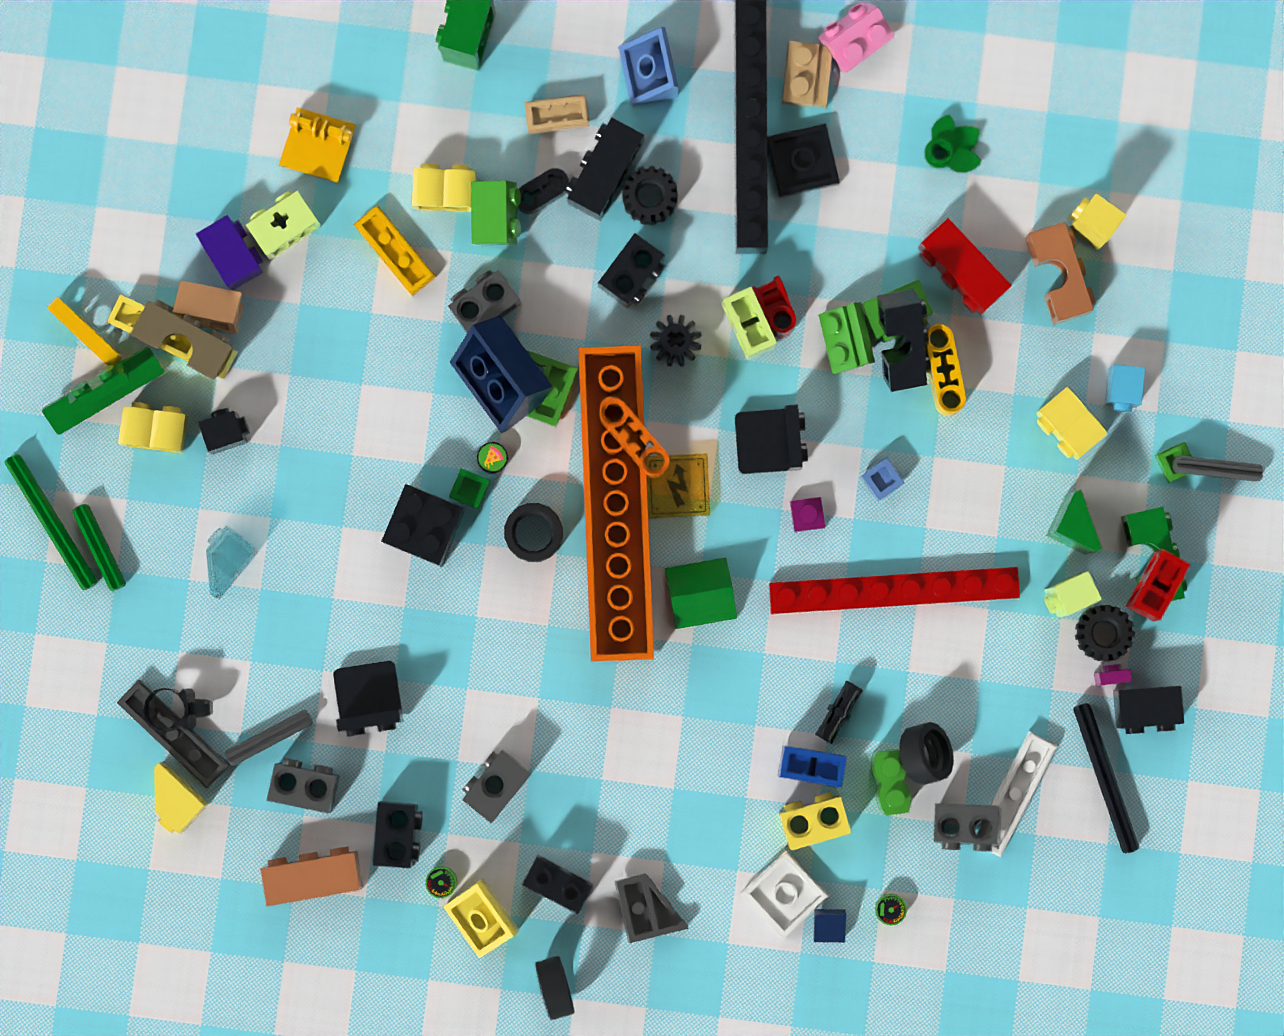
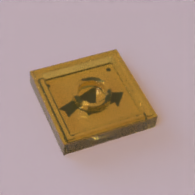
(681, 490)

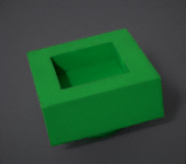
(469, 488)

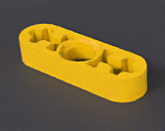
(84, 332)

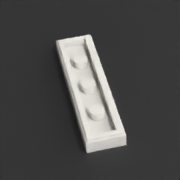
(1019, 787)

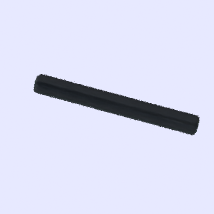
(1106, 778)

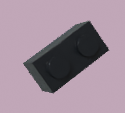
(1148, 707)

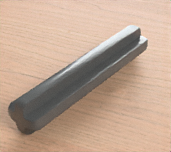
(1217, 468)
(268, 737)

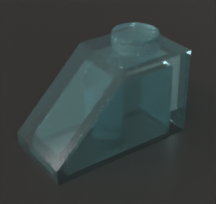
(227, 559)

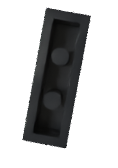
(604, 168)

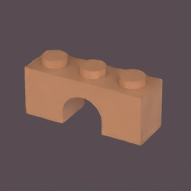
(1055, 247)

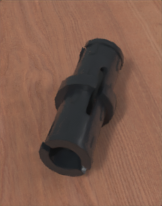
(839, 712)

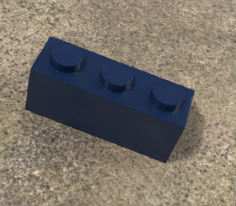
(500, 373)

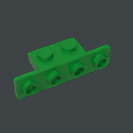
(103, 390)

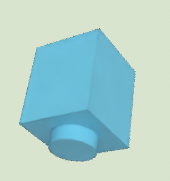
(1124, 387)

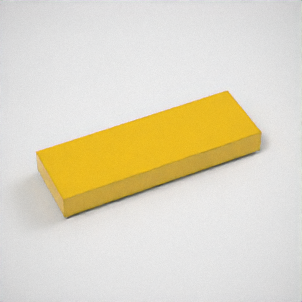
(394, 250)

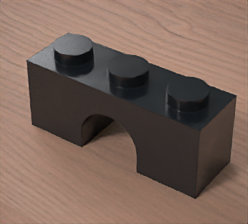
(907, 363)

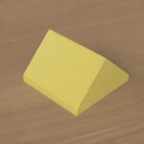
(481, 918)

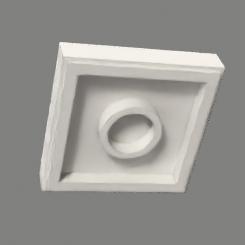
(784, 894)

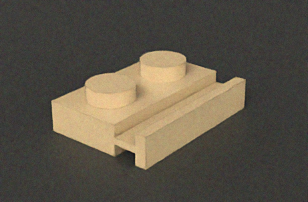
(807, 74)

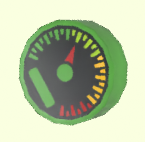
(441, 882)
(890, 909)

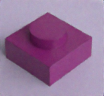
(807, 514)
(1112, 675)

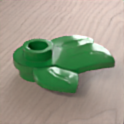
(956, 145)

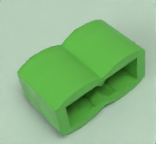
(891, 792)

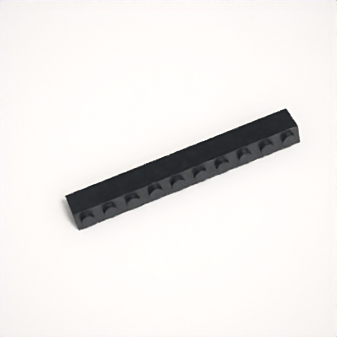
(750, 127)

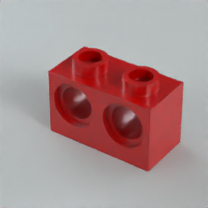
(1158, 585)

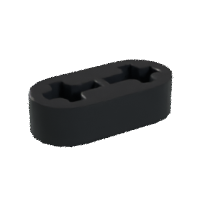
(546, 197)

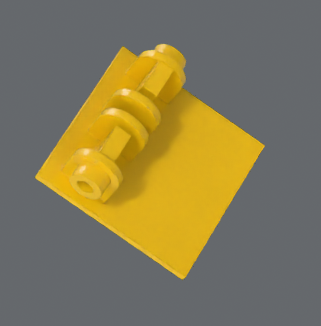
(317, 144)

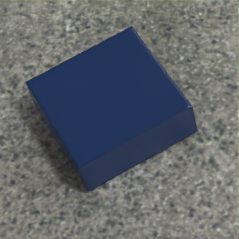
(829, 925)

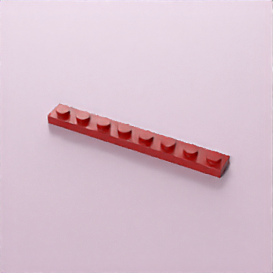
(894, 590)

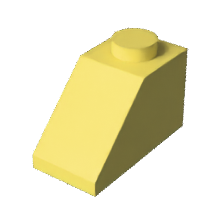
(175, 800)

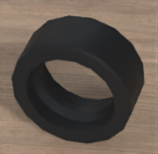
(550, 516)
(914, 756)
(554, 988)

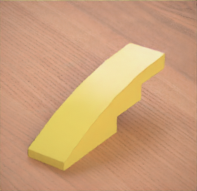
(126, 315)

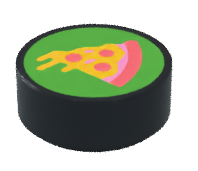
(492, 457)

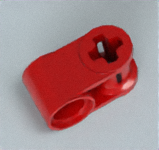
(775, 302)

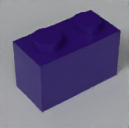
(230, 253)

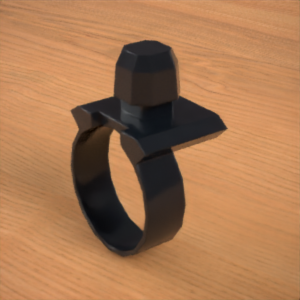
(193, 709)

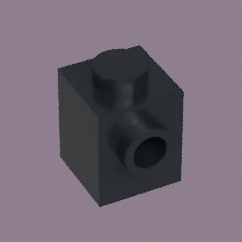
(224, 430)

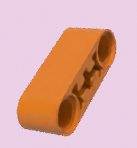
(623, 437)

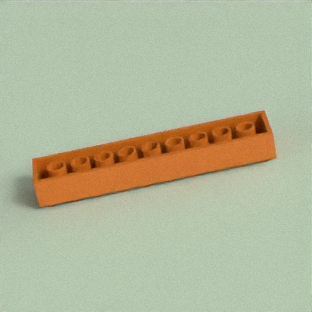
(615, 509)

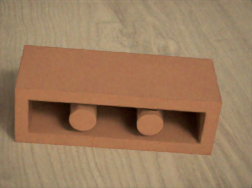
(311, 876)

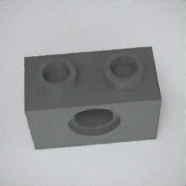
(491, 804)

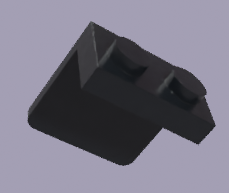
(770, 440)
(367, 697)

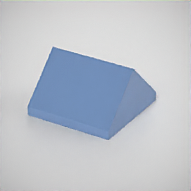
(649, 68)

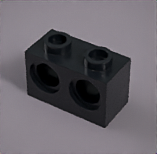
(625, 267)
(387, 833)
(557, 884)

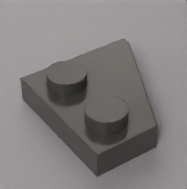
(645, 909)

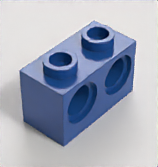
(812, 766)

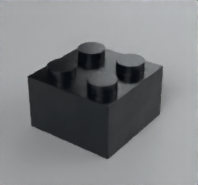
(423, 525)

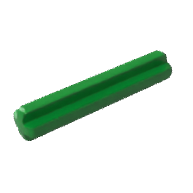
(99, 547)

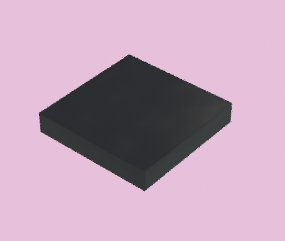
(802, 160)

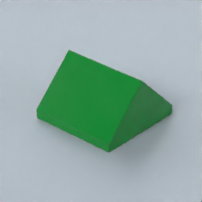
(1074, 525)
(701, 593)

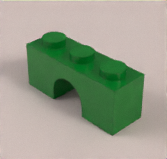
(1152, 529)

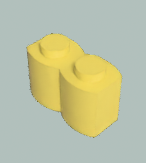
(442, 189)
(1071, 424)
(153, 428)

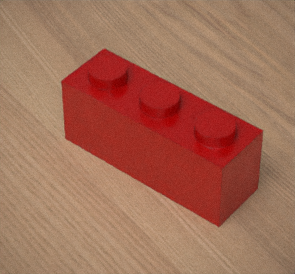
(963, 267)

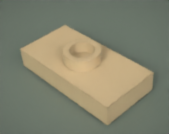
(557, 114)

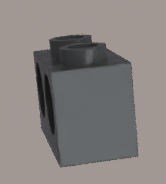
(478, 296)
(302, 794)
(968, 817)

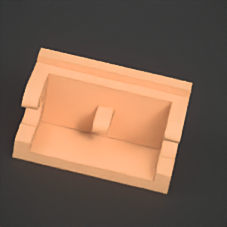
(209, 305)

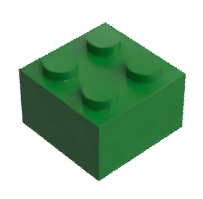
(465, 31)

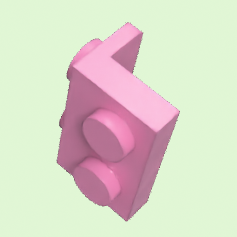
(856, 35)

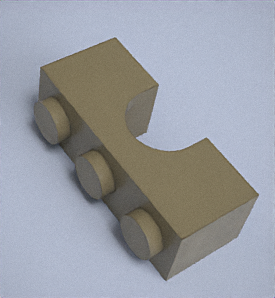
(158, 323)

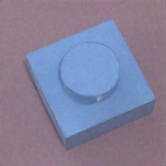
(882, 479)

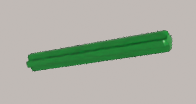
(50, 522)

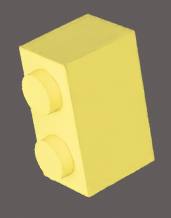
(1095, 220)

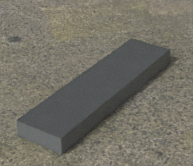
(182, 743)

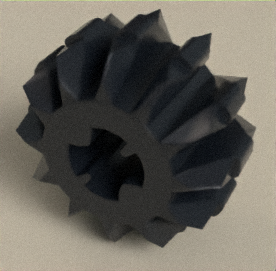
(675, 351)

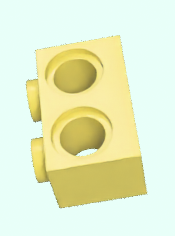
(816, 830)

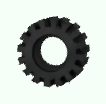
(636, 182)
(1123, 633)

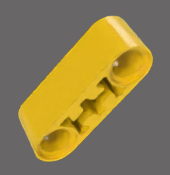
(950, 361)

